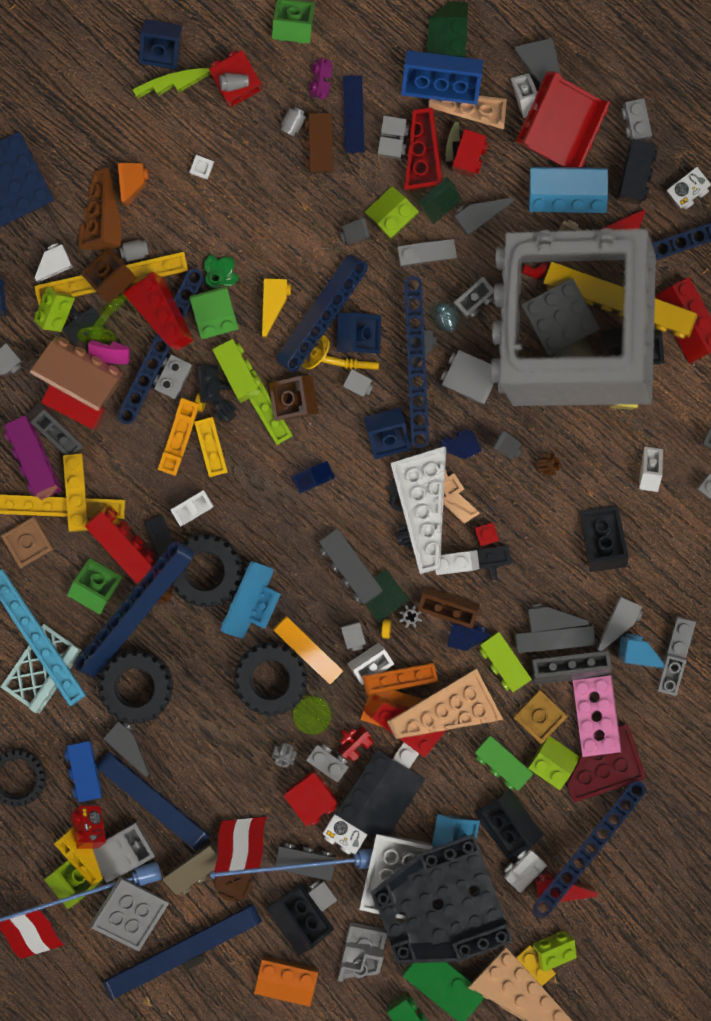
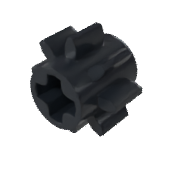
(225, 412)
(403, 536)

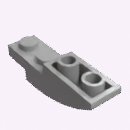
(676, 655)

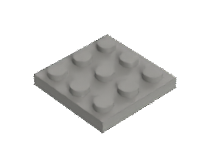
(129, 914)

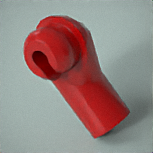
(538, 272)

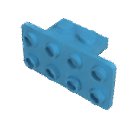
(252, 602)

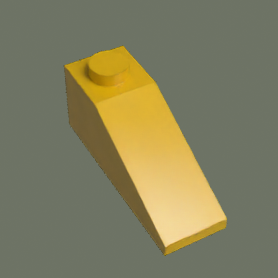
(274, 299)
(82, 859)

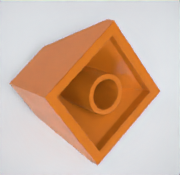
(132, 180)

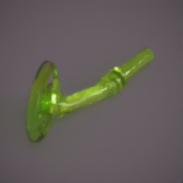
(97, 331)

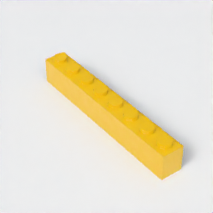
(612, 297)

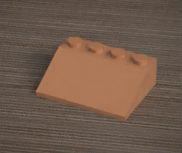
(77, 373)

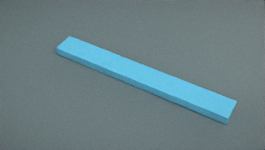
(39, 641)

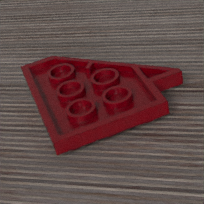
(608, 771)

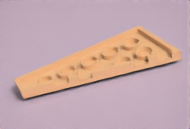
(454, 706)
(516, 990)

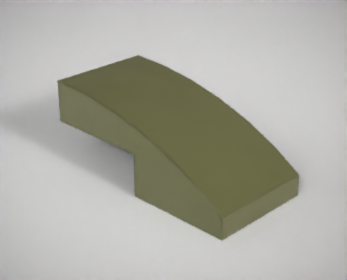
(454, 138)

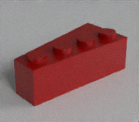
(424, 157)
(160, 310)
(383, 710)

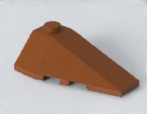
(102, 219)

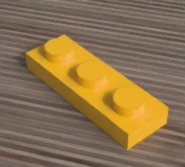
(211, 447)

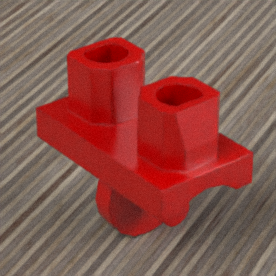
(352, 740)

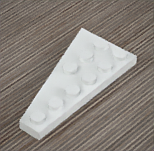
(421, 493)

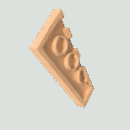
(487, 111)

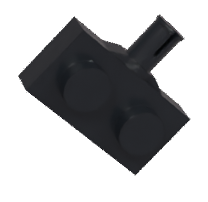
(79, 322)
(210, 384)
(493, 558)

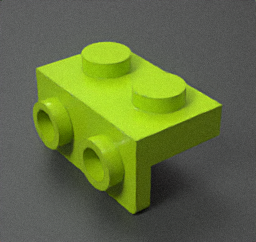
(53, 310)
(555, 950)

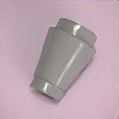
(233, 81)

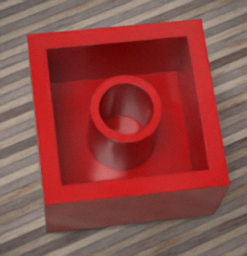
(469, 152)

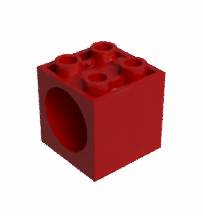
(236, 64)
(311, 798)

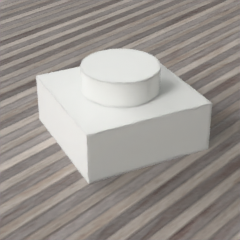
(201, 167)
(406, 755)

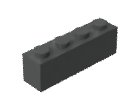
(350, 566)
(571, 667)

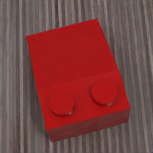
(576, 892)

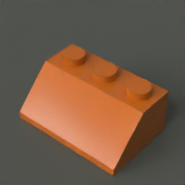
(286, 981)

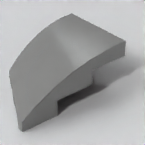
(362, 951)

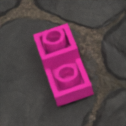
(113, 353)

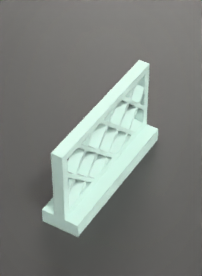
(48, 688)

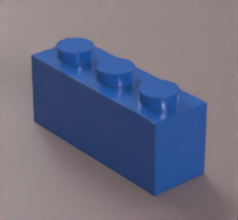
(83, 771)

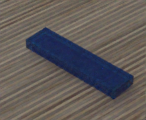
(353, 114)

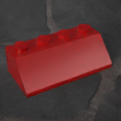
(686, 297)

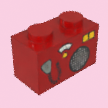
(88, 827)

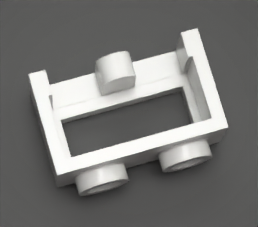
(192, 508)

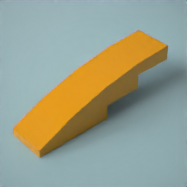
(308, 650)

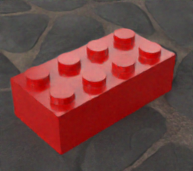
(121, 542)

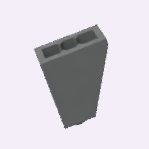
(538, 58)

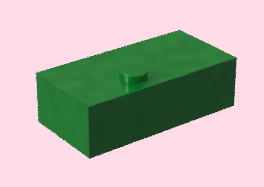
(445, 987)

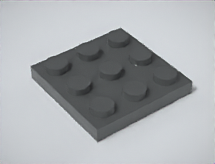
(560, 317)

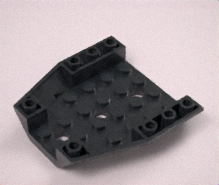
(464, 923)

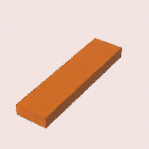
(400, 679)

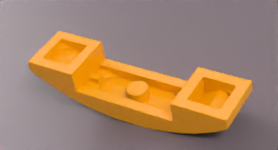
(179, 436)

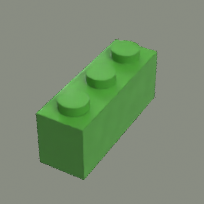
(503, 763)

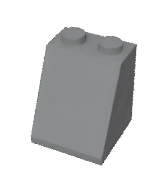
(468, 377)

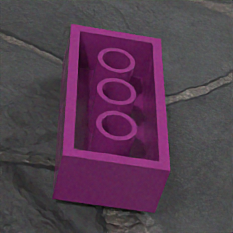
(33, 458)

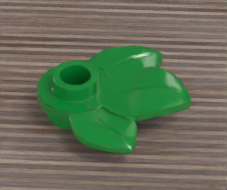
(220, 269)

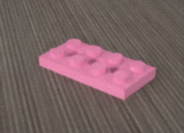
(607, 724)

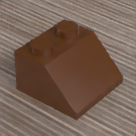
(108, 275)
(293, 398)

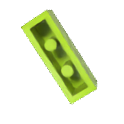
(237, 370)
(504, 662)

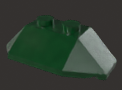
(448, 30)

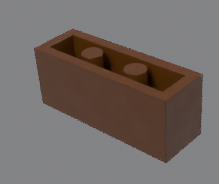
(319, 143)
(448, 607)

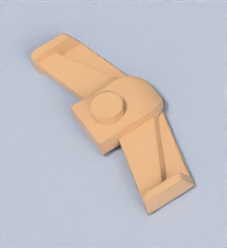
(455, 502)

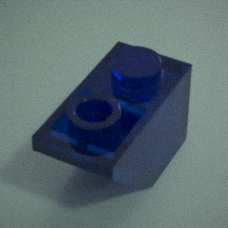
(463, 446)
(313, 477)
(465, 638)

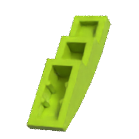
(179, 80)

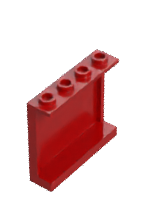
(562, 122)

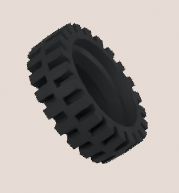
(40, 772)

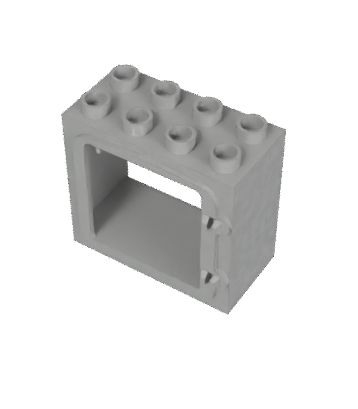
(578, 380)

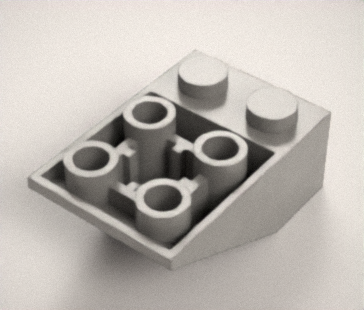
(124, 852)

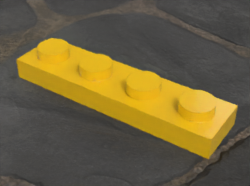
(75, 492)

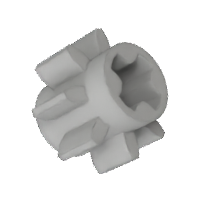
(408, 620)
(284, 755)

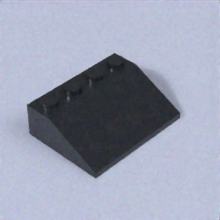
(380, 795)

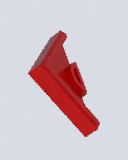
(629, 223)

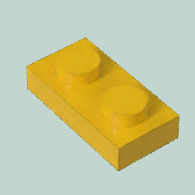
(530, 961)

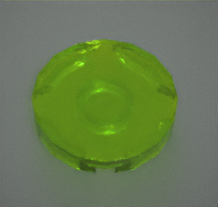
(312, 715)

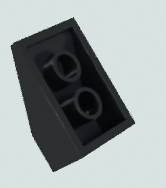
(604, 539)

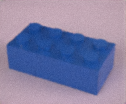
(442, 77)

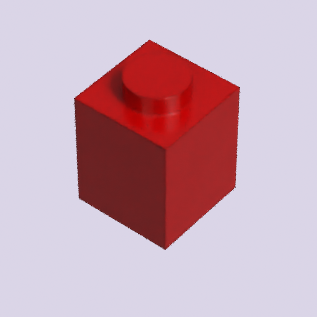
(486, 534)

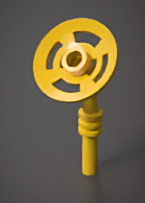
(319, 355)

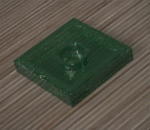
(440, 200)
(389, 600)

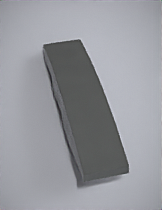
(555, 639)

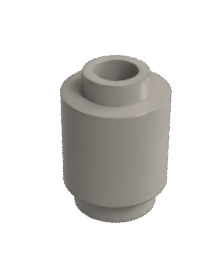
(293, 121)
(134, 250)

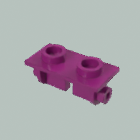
(318, 87)

